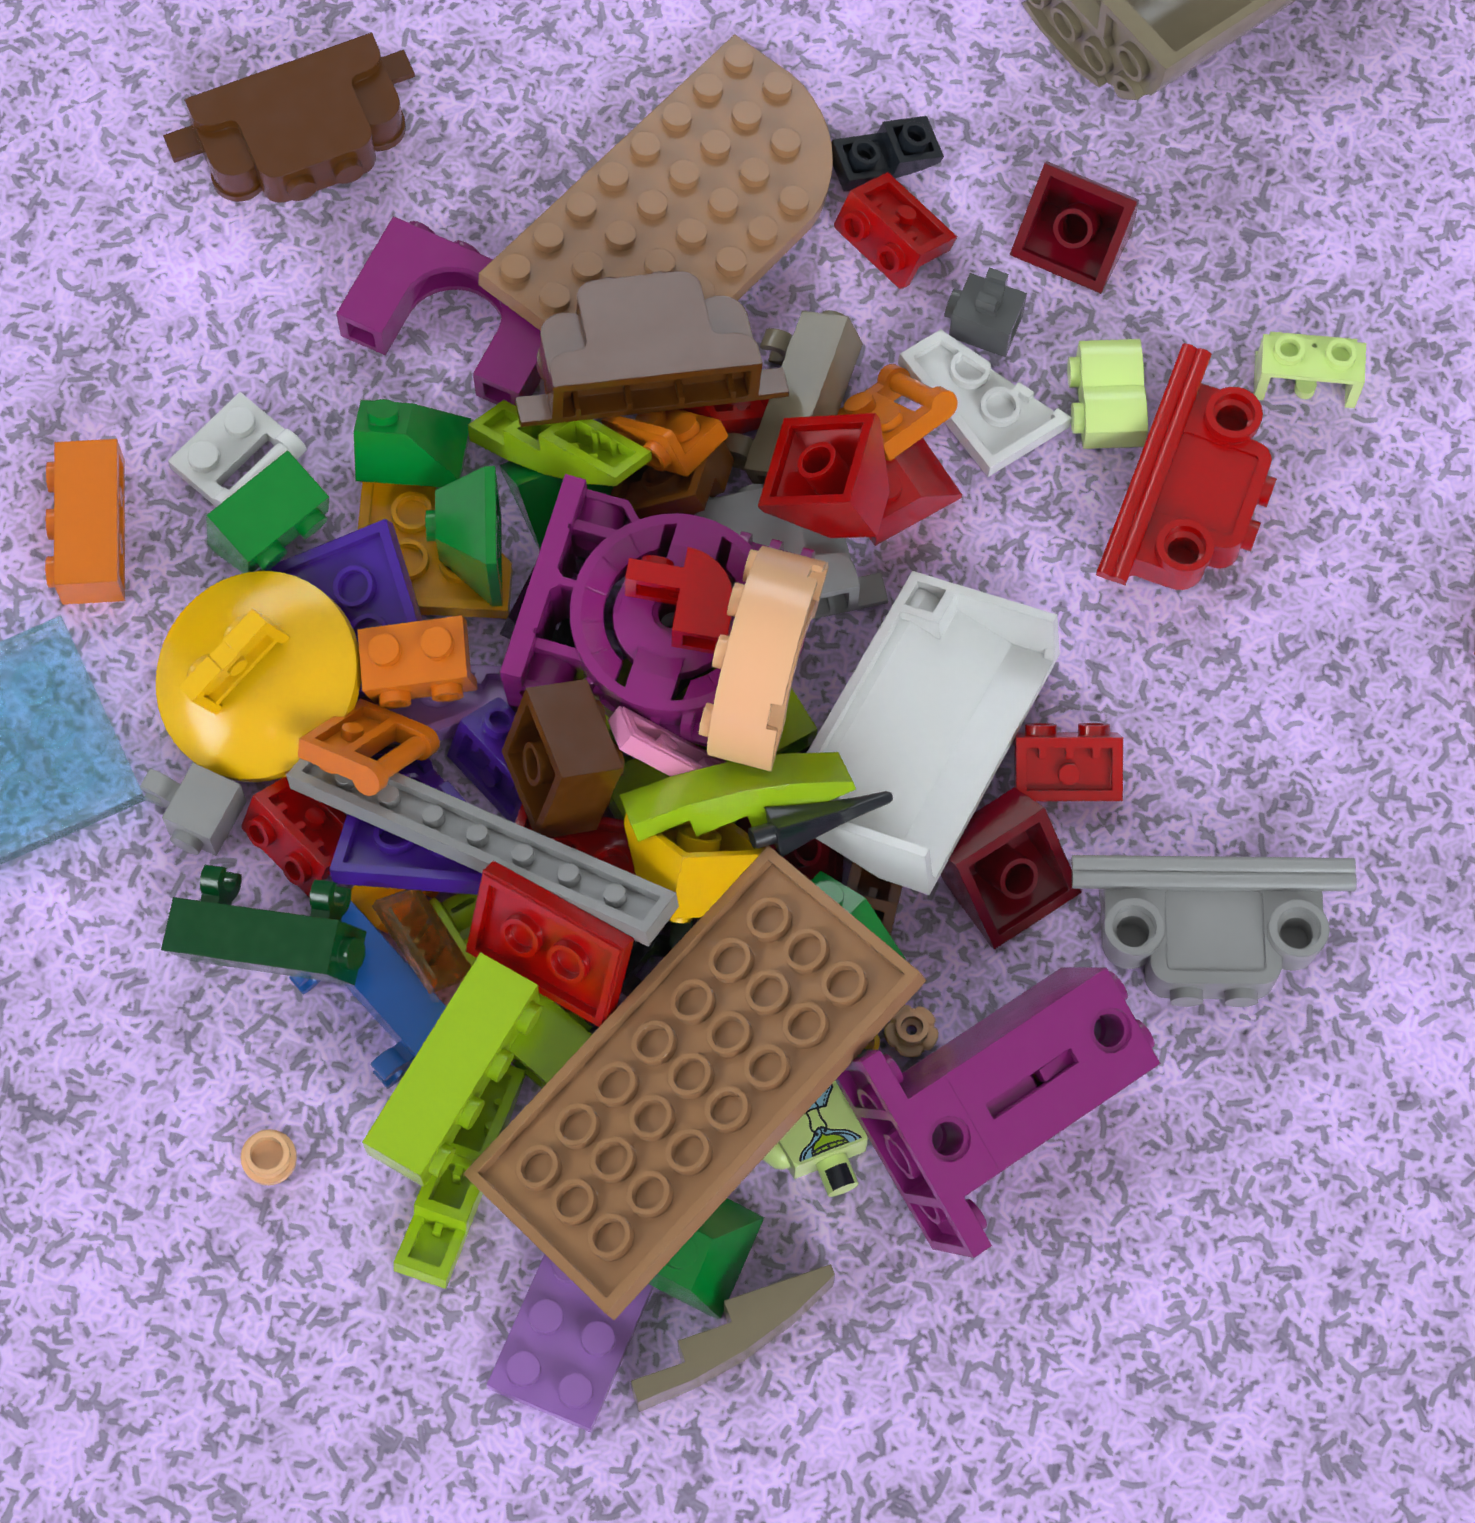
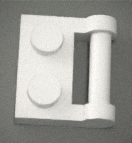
(227, 444)

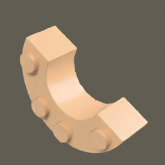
(761, 655)

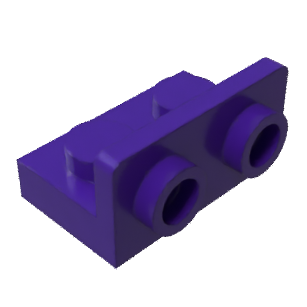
(479, 756)

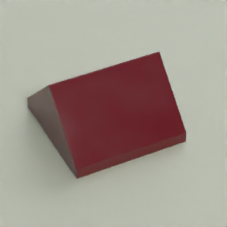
(1075, 227)

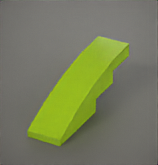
(557, 449)
(733, 791)
(450, 1202)

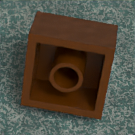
(562, 758)

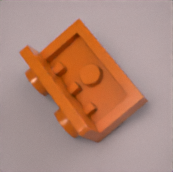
(416, 661)

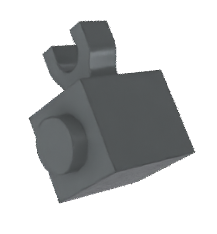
(986, 312)

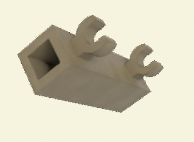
(817, 372)

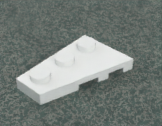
(992, 415)

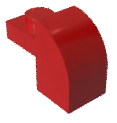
(698, 590)

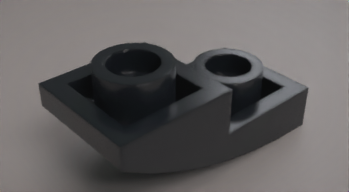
(896, 148)

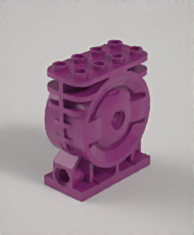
(608, 535)

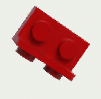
(892, 228)
(1069, 764)
(294, 832)

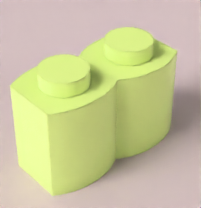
(1110, 394)

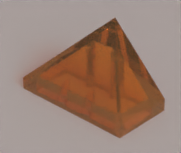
(423, 939)

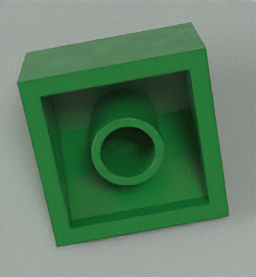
(267, 515)

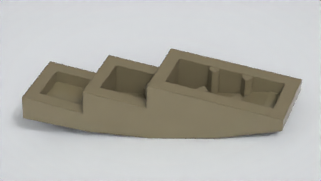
(752, 1323)

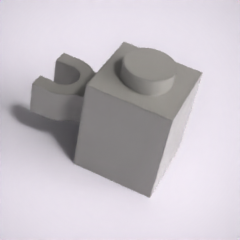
(198, 809)

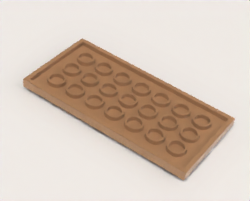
(693, 1080)

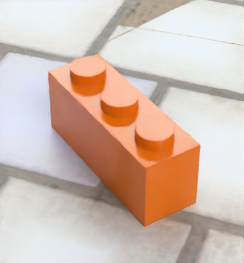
(87, 521)

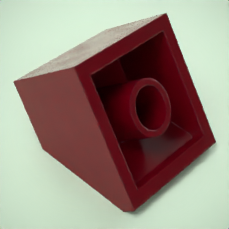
(1009, 868)

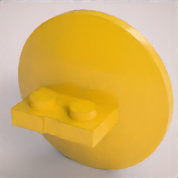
(255, 672)

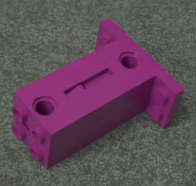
(996, 1095)

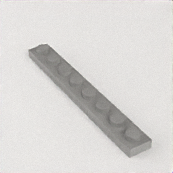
(479, 837)

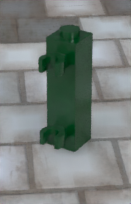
(265, 939)

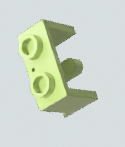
(1308, 361)

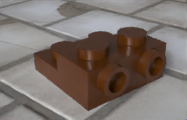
(666, 492)

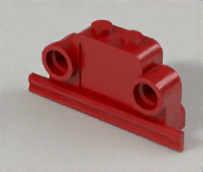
(1192, 483)

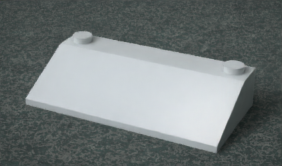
(933, 721)

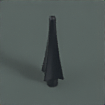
(795, 825)

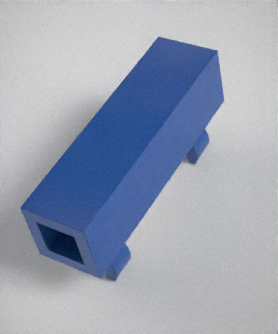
(392, 996)

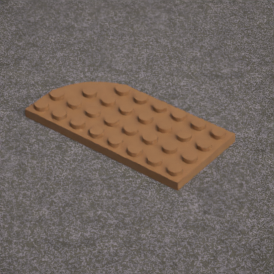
(699, 187)

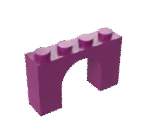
(415, 264)

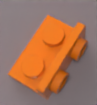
(674, 437)

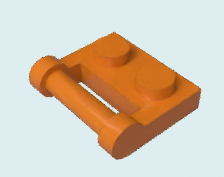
(899, 424)
(349, 741)

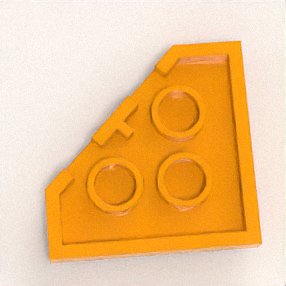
(433, 583)

